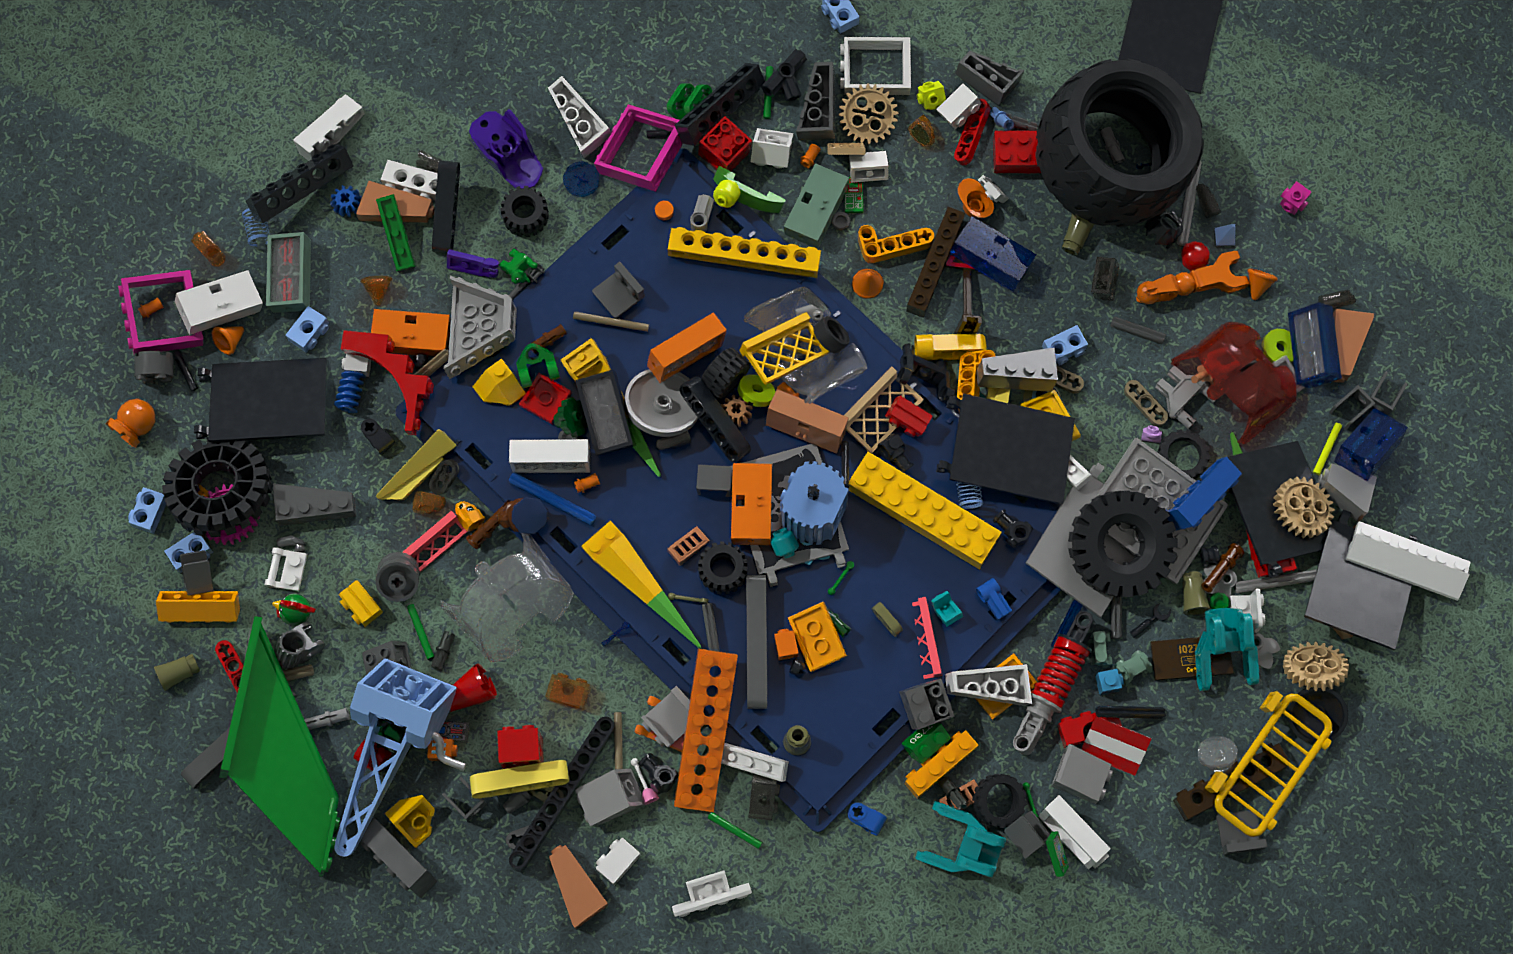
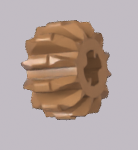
(737, 404)

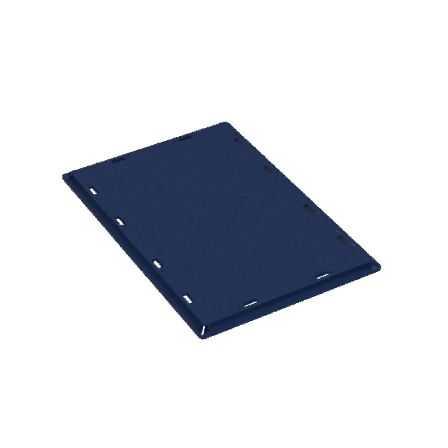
(890, 560)

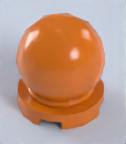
(133, 420)

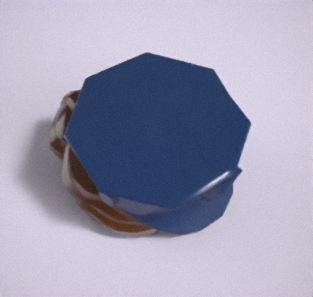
(524, 515)

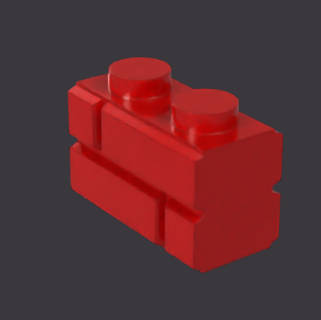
(908, 416)

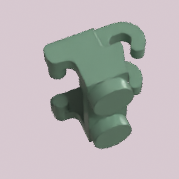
(1099, 649)
(1134, 666)

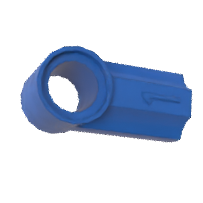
(991, 595)

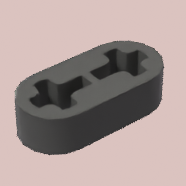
(519, 833)

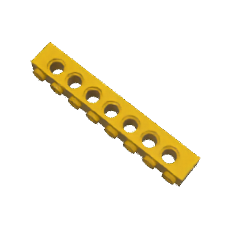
(750, 260)

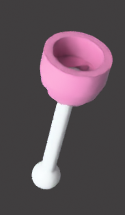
(648, 794)

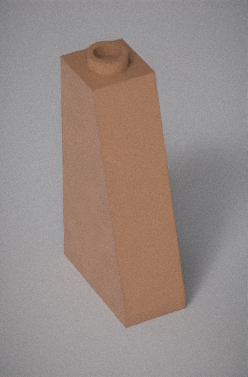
(411, 206)
(1350, 333)
(577, 889)

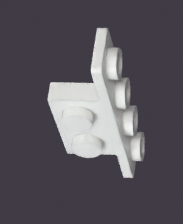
(710, 891)

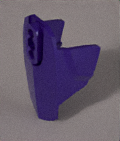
(512, 153)

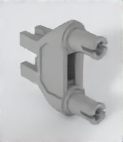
(1181, 394)

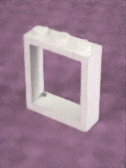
(877, 43)
(1075, 833)

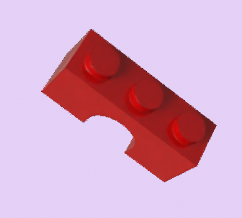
(1072, 729)

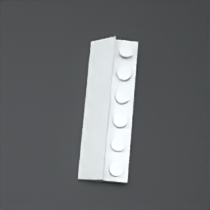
(1408, 561)

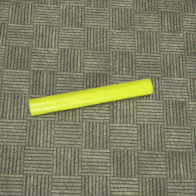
(1327, 449)

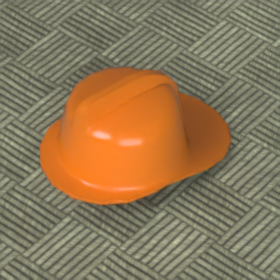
(974, 199)

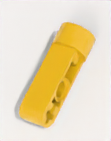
(947, 346)

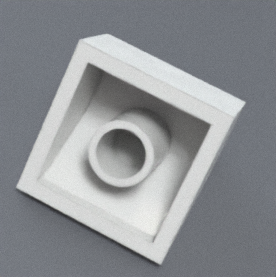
(771, 148)

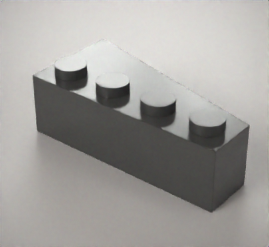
(307, 504)
(397, 858)

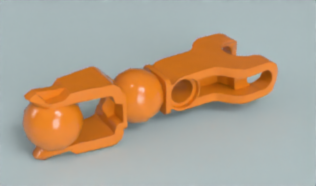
(1198, 280)

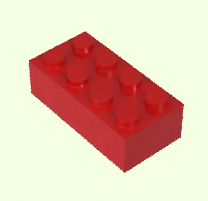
(1015, 152)

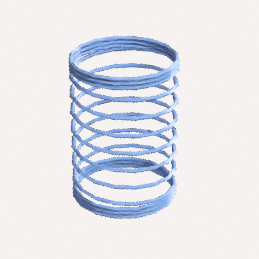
(254, 236)
(969, 501)

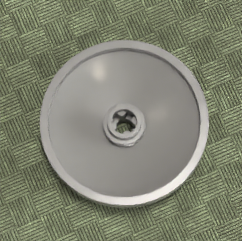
(658, 406)

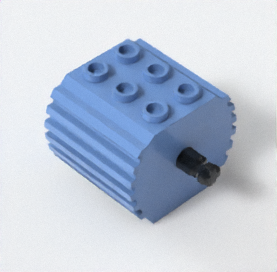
(813, 502)

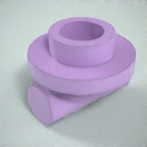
(1151, 434)

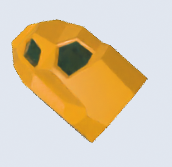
(468, 515)

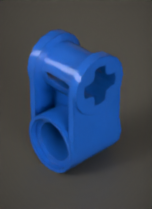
(870, 818)

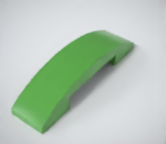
(750, 197)

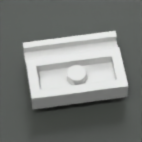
(993, 190)

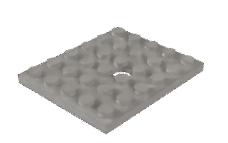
(1150, 473)

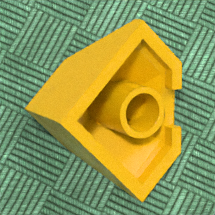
(499, 385)
(412, 818)

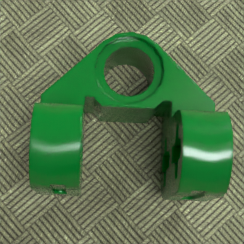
(685, 102)
(542, 354)

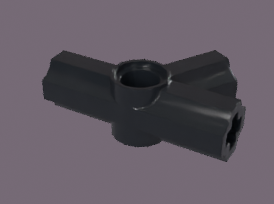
(786, 83)

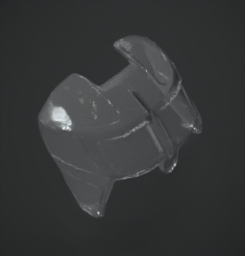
(820, 375)
(528, 582)

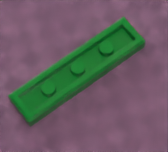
(395, 232)

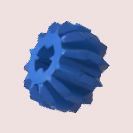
(343, 207)

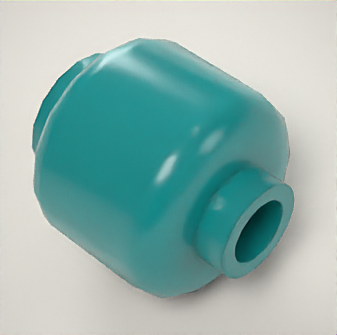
(784, 543)

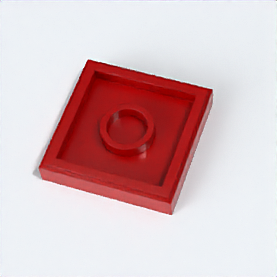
(544, 398)

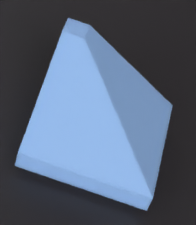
(1225, 235)

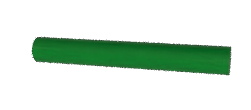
(767, 99)
(420, 631)
(735, 830)

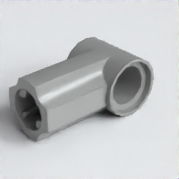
(702, 212)

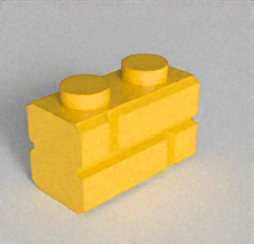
(360, 603)

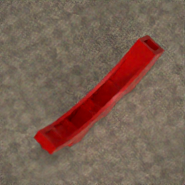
(378, 349)

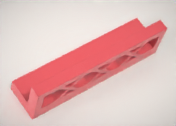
(431, 535)
(927, 624)

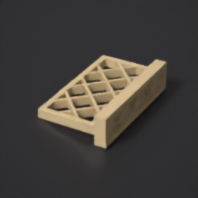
(866, 401)

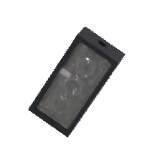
(605, 412)

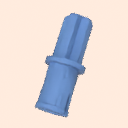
(1001, 118)

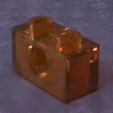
(560, 682)

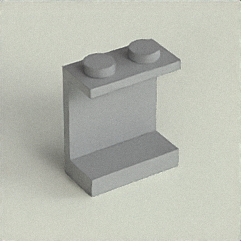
(668, 718)

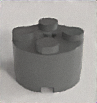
(153, 366)

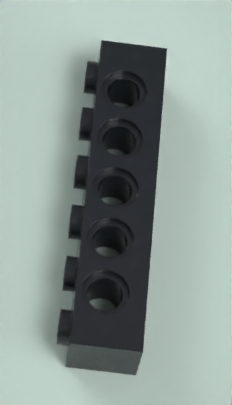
(720, 103)
(309, 183)

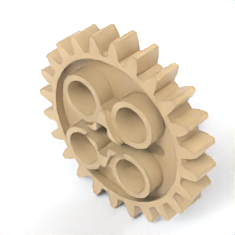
(864, 130)
(1304, 503)
(1315, 666)

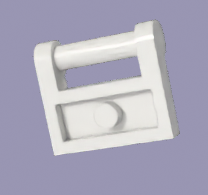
(292, 570)

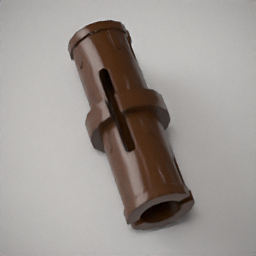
(550, 337)

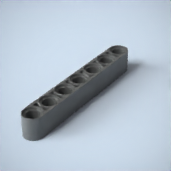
(756, 642)
(211, 758)

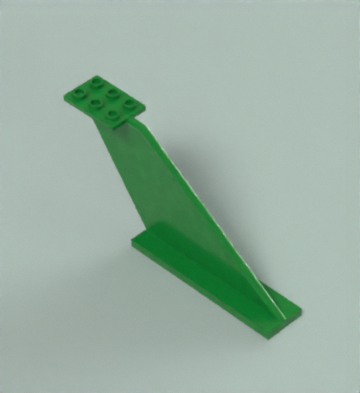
(276, 757)

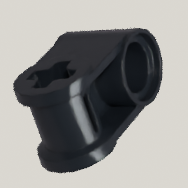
(378, 437)

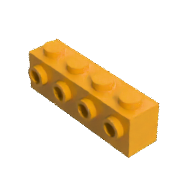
(198, 607)
(946, 759)

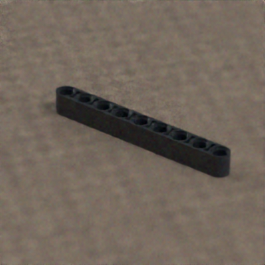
(561, 803)

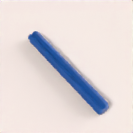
(552, 498)

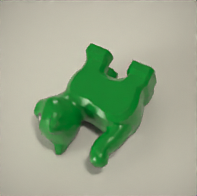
(517, 266)

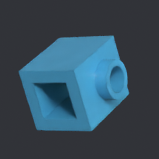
(1109, 681)

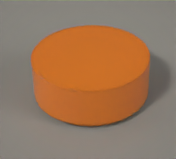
(664, 210)

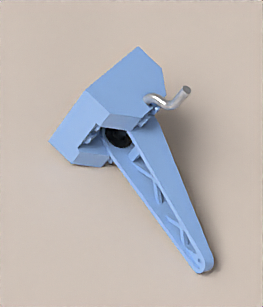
(404, 700)

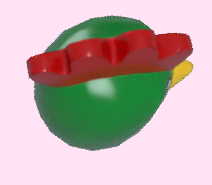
(293, 609)

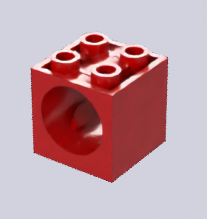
(724, 145)

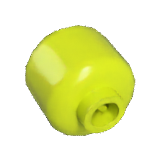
(726, 193)

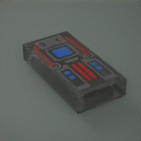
(455, 730)

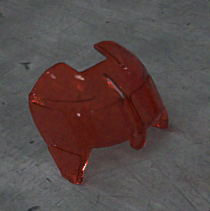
(1259, 391)

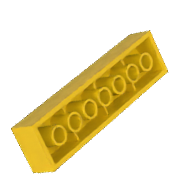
(923, 510)

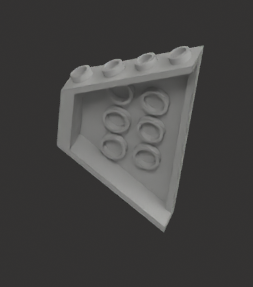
(479, 325)

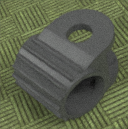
(299, 655)

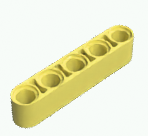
(519, 779)

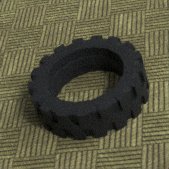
(1197, 442)
(981, 795)

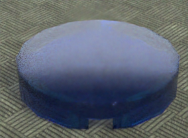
(581, 179)

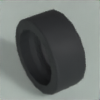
(831, 334)

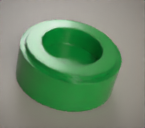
(1219, 600)

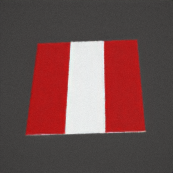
(1116, 745)

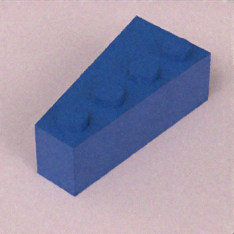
(1204, 494)

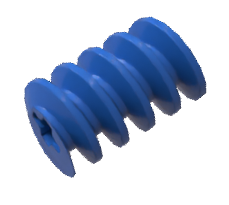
(348, 390)

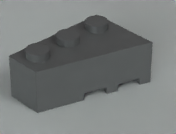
(988, 77)

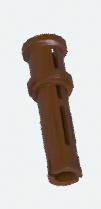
(485, 529)
(1227, 562)

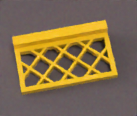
(772, 337)

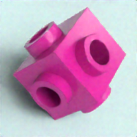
(1295, 198)

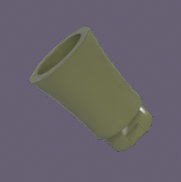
(1076, 234)
(1194, 596)
(176, 671)
(797, 747)

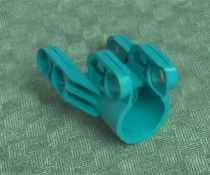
(1226, 632)
(978, 848)

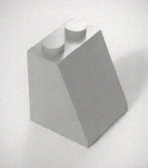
(1347, 490)
(1082, 774)
(609, 796)

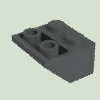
(926, 704)

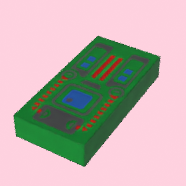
(1057, 854)

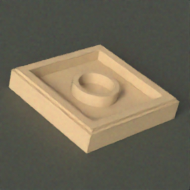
(846, 149)

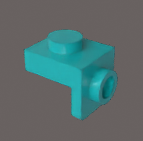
(946, 608)

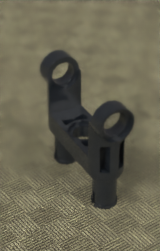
(938, 374)

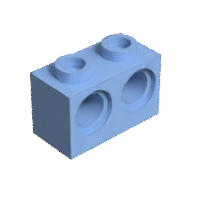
(843, 10)
(1062, 342)
(152, 511)
(184, 546)

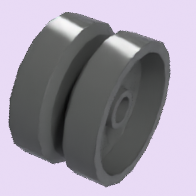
(397, 576)

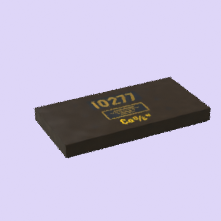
(1177, 659)

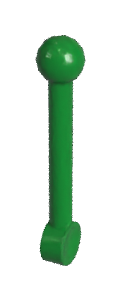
(850, 565)
(1026, 786)

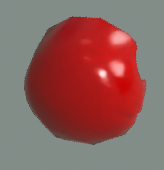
(1195, 255)

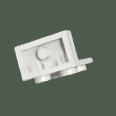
(1252, 605)

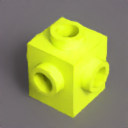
(931, 95)

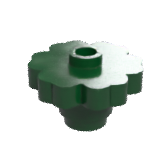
(571, 417)

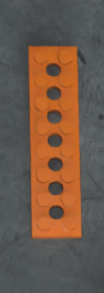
(715, 740)

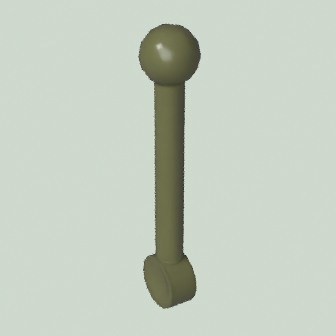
(671, 596)

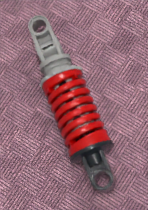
(1055, 681)

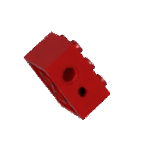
(520, 746)

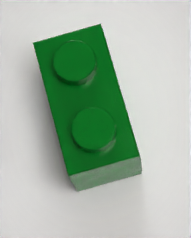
(926, 742)

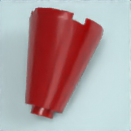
(473, 689)

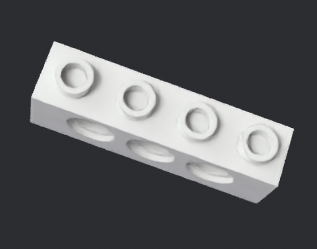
(394, 171)

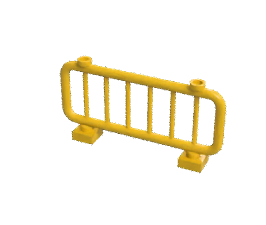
(1218, 783)

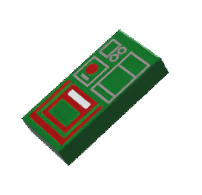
(854, 197)

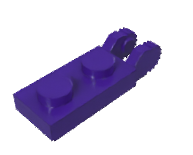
(472, 264)

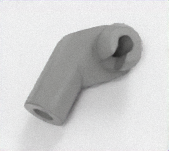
(814, 312)

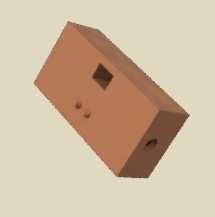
(806, 421)

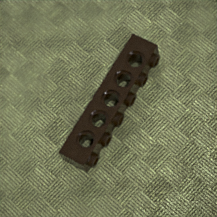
(935, 262)
(1190, 809)

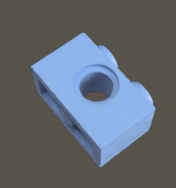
(308, 319)

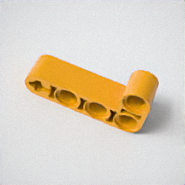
(895, 241)
(967, 372)

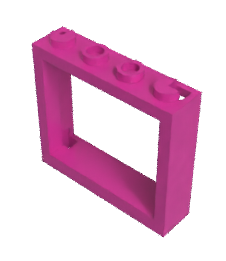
(617, 137)
(156, 345)

